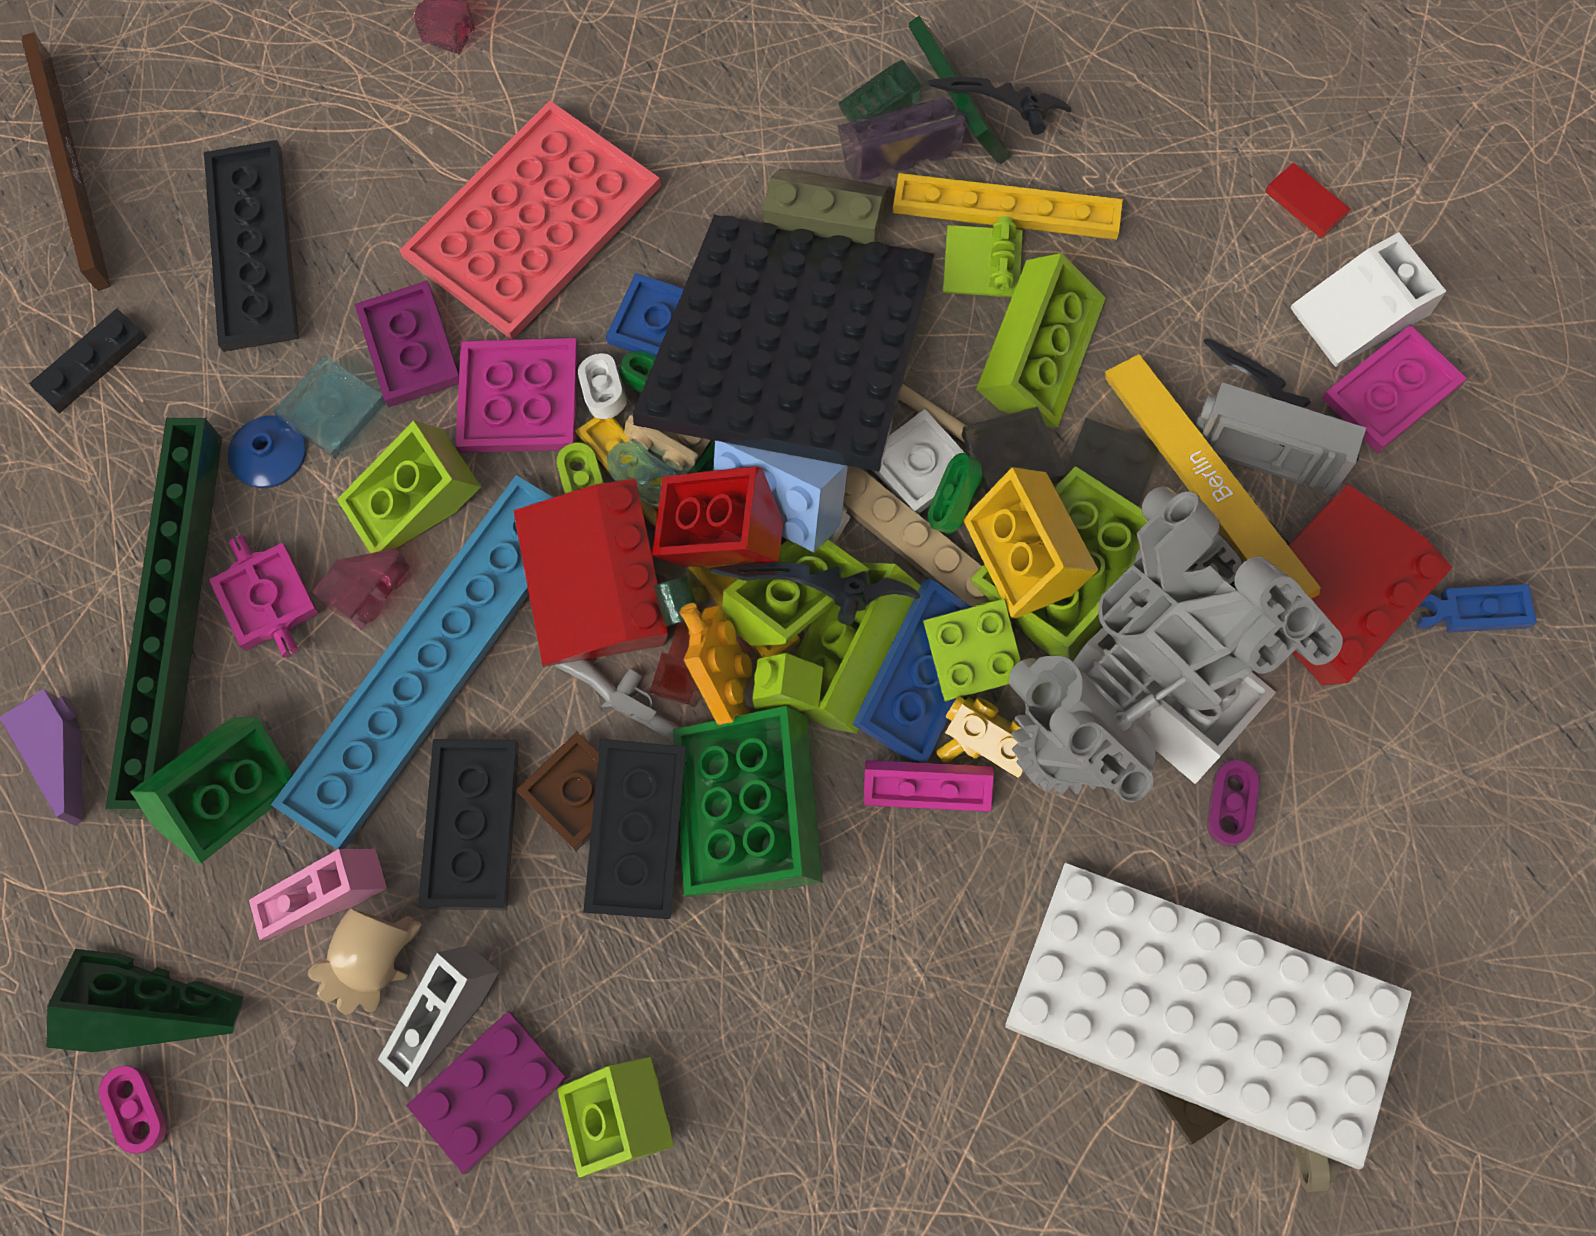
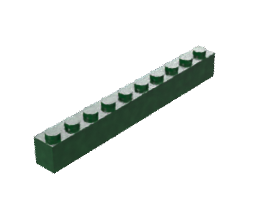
(165, 610)

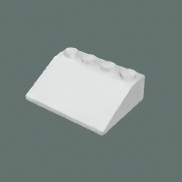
(1188, 736)

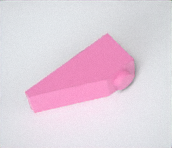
(318, 891)

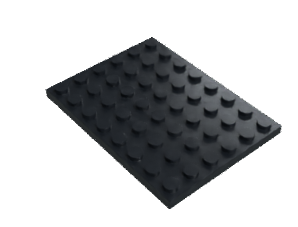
(789, 343)

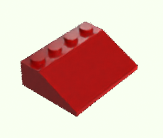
(590, 573)
(1369, 576)

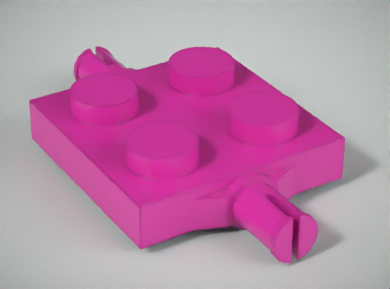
(263, 596)

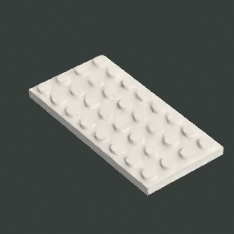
(1212, 1014)

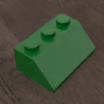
(215, 788)

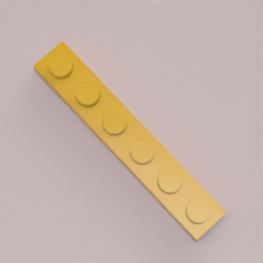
(1026, 206)

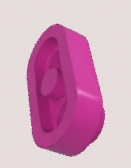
(129, 1113)

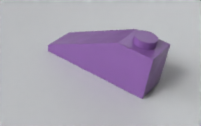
(52, 750)

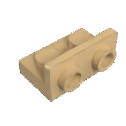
(676, 449)

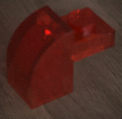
(672, 675)

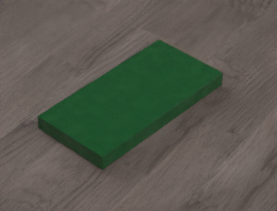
(965, 102)

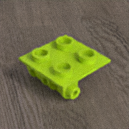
(983, 259)
(972, 648)

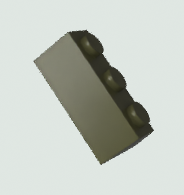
(825, 205)

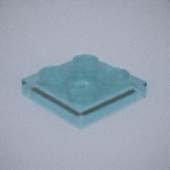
(330, 406)

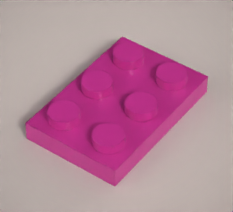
(1394, 388)

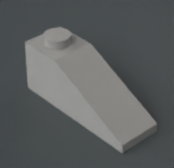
(437, 1011)

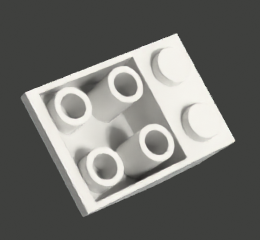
(1369, 300)

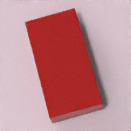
(1307, 200)

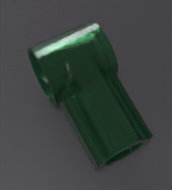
(676, 594)

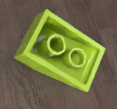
(408, 488)

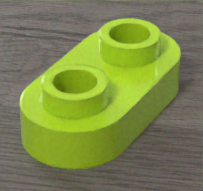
(576, 480)

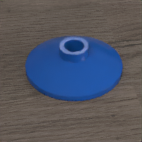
(275, 462)

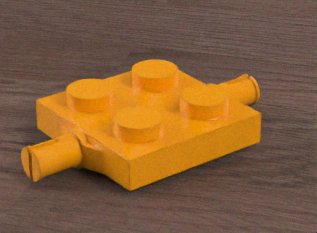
(717, 662)

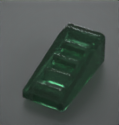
(888, 80)

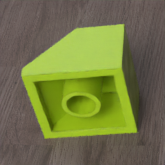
(615, 1116)

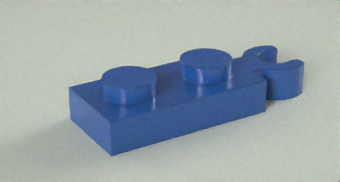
(1480, 608)

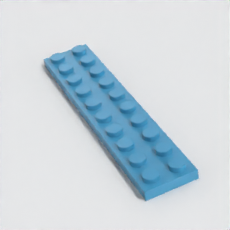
(413, 679)

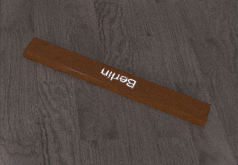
(65, 163)

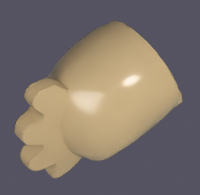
(362, 960)

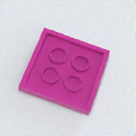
(517, 395)

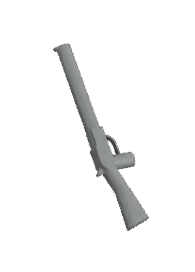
(620, 697)

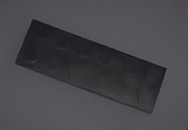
(250, 246)

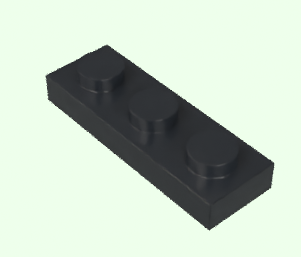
(88, 360)

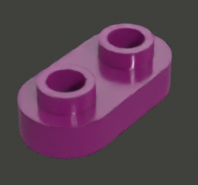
(1233, 805)

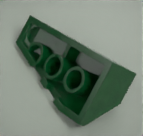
(116, 1005)

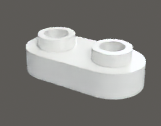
(602, 386)

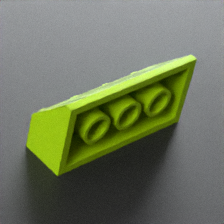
(1042, 339)
(853, 651)

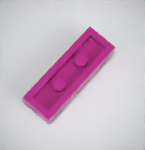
(928, 785)

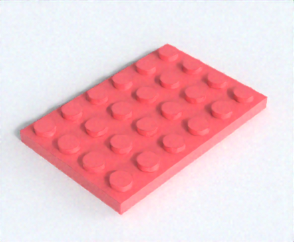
(530, 219)

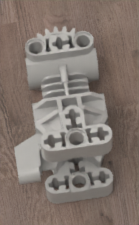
(1175, 635)

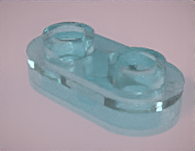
(643, 467)

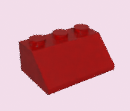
(717, 519)

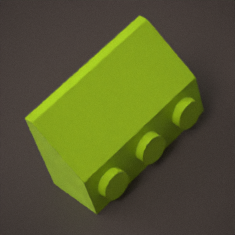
(780, 609)

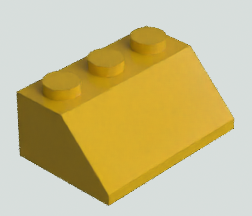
(1029, 542)

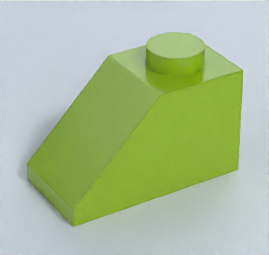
(786, 682)

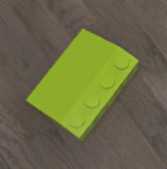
(1110, 534)

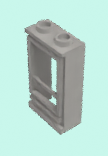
(1251, 426)

